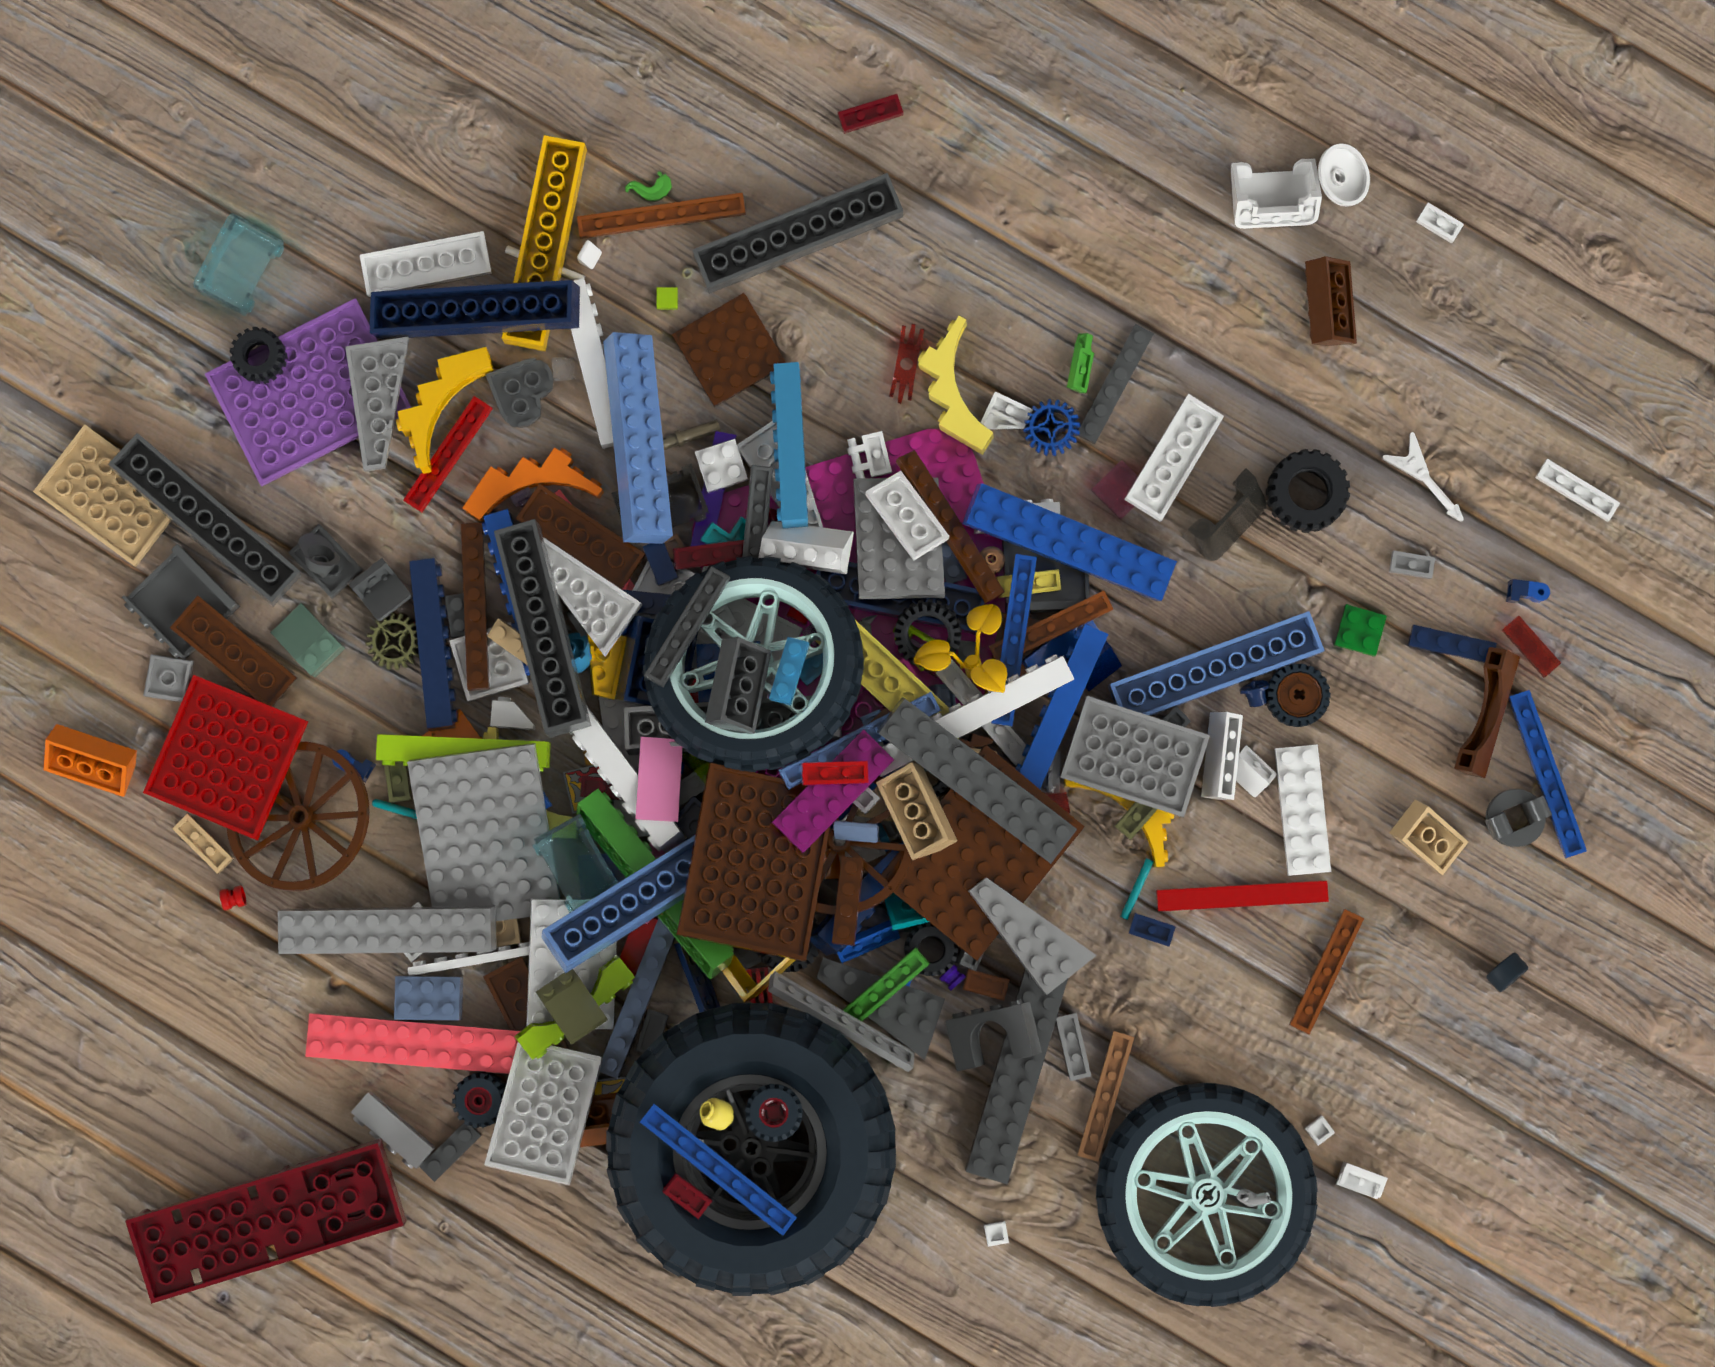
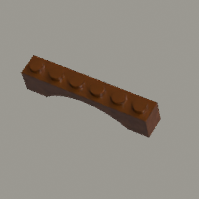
(1478, 749)

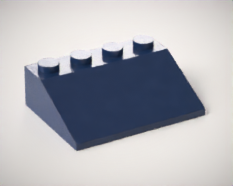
(631, 681)

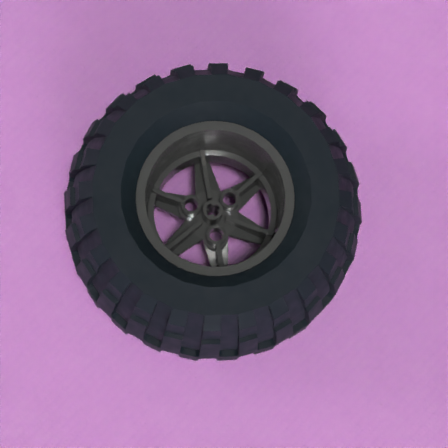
(847, 1152)

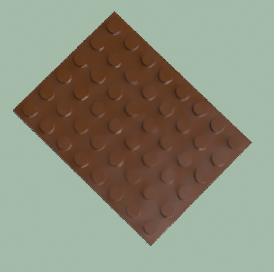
(744, 875)
(940, 881)

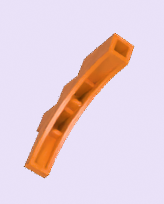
(556, 471)

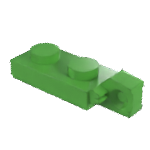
(1081, 364)

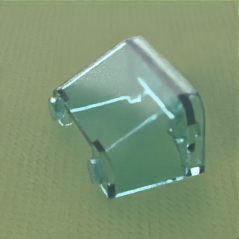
(236, 264)
(575, 862)

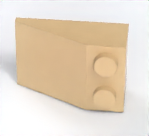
(1428, 836)

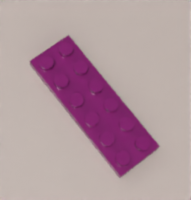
(822, 804)

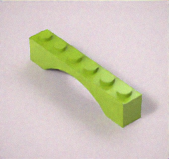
(610, 979)

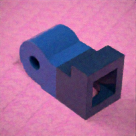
(1529, 590)
(364, 768)

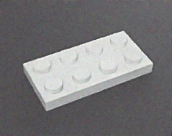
(907, 515)

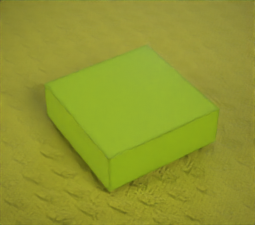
(667, 298)

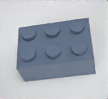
(428, 998)

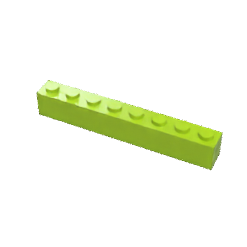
(405, 748)

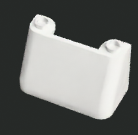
(1276, 197)

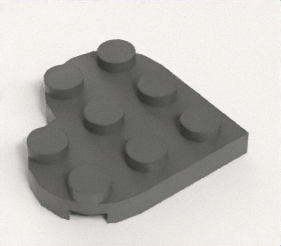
(520, 390)

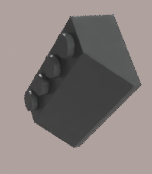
(738, 685)

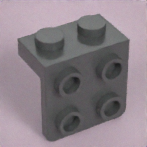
(380, 589)

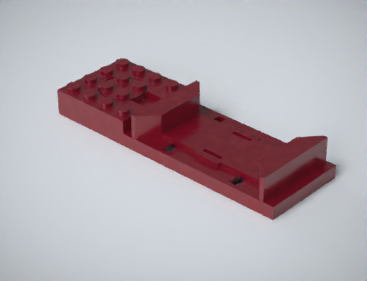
(295, 1210)

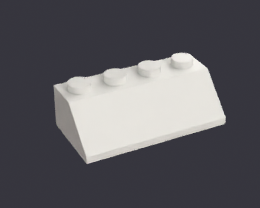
(808, 546)

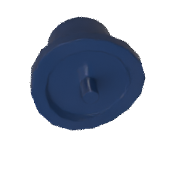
(1255, 692)

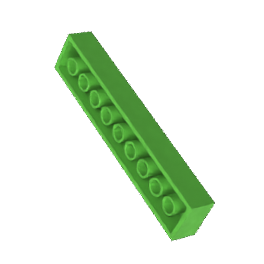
(632, 854)

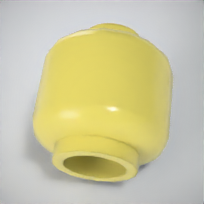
(716, 1114)

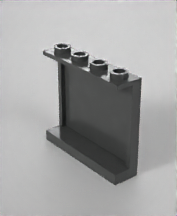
(1073, 582)
(170, 591)

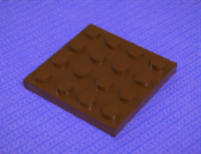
(728, 349)

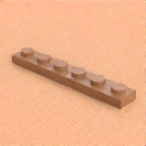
(1105, 1096)

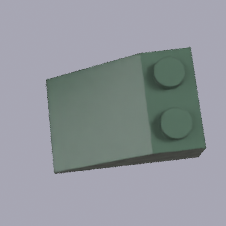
(307, 640)

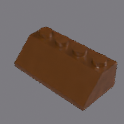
(1330, 302)

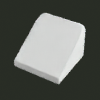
(589, 255)

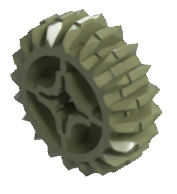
(402, 635)

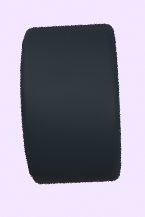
(1507, 972)

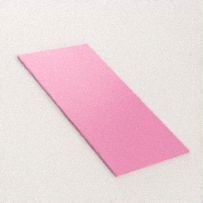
(658, 780)

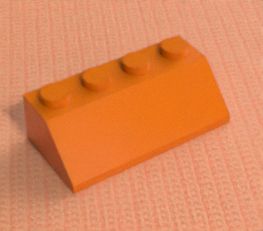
(89, 760)

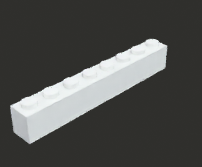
(592, 363)

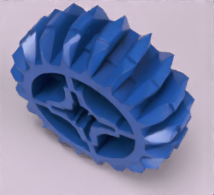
(1042, 427)

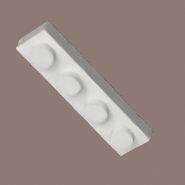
(1577, 490)

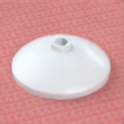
(1344, 175)

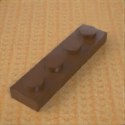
(848, 901)

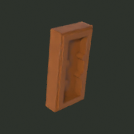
(985, 984)

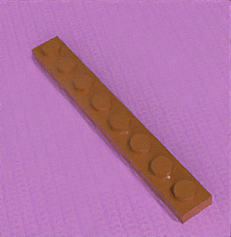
(661, 215)

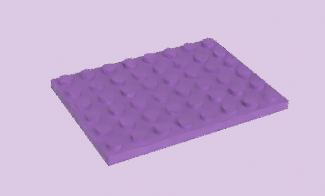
(307, 405)

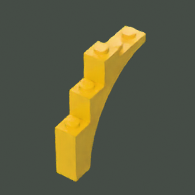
(453, 375)
(1152, 828)

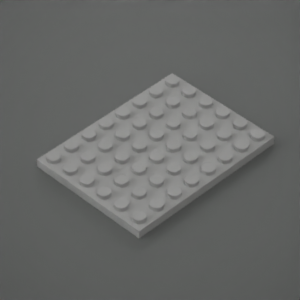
(479, 829)

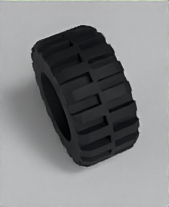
(1327, 471)

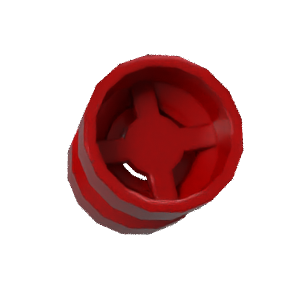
(233, 897)

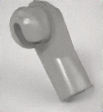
(1252, 1199)

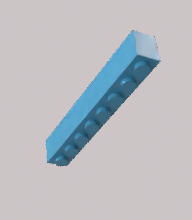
(790, 445)

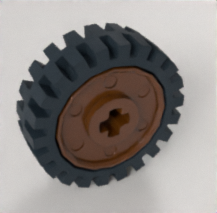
(1314, 698)

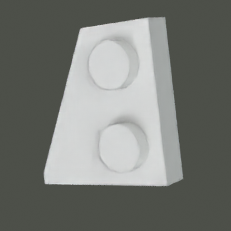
(1005, 413)

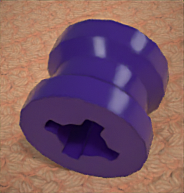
(952, 977)

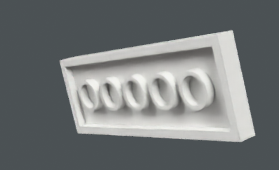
(426, 263)
(1174, 457)
(1302, 810)

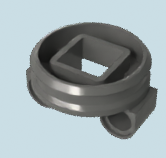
(1534, 808)

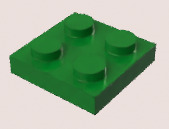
(1360, 630)

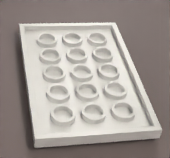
(545, 968)
(544, 1113)

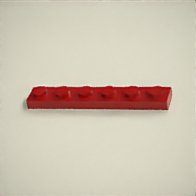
(448, 454)

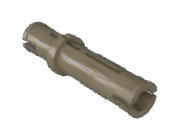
(692, 434)

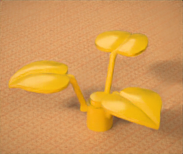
(989, 675)

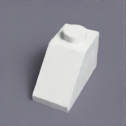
(509, 715)

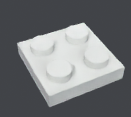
(721, 465)

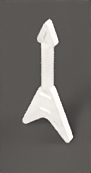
(1415, 466)

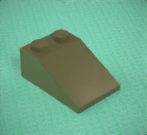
(571, 1006)

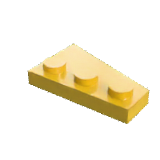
(606, 670)

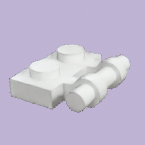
(875, 452)

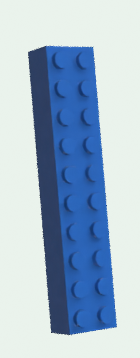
(1069, 542)

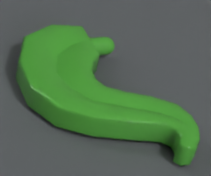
(654, 193)

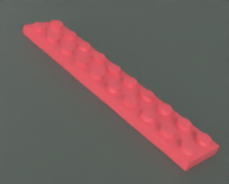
(410, 1043)

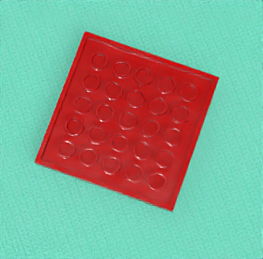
(225, 757)

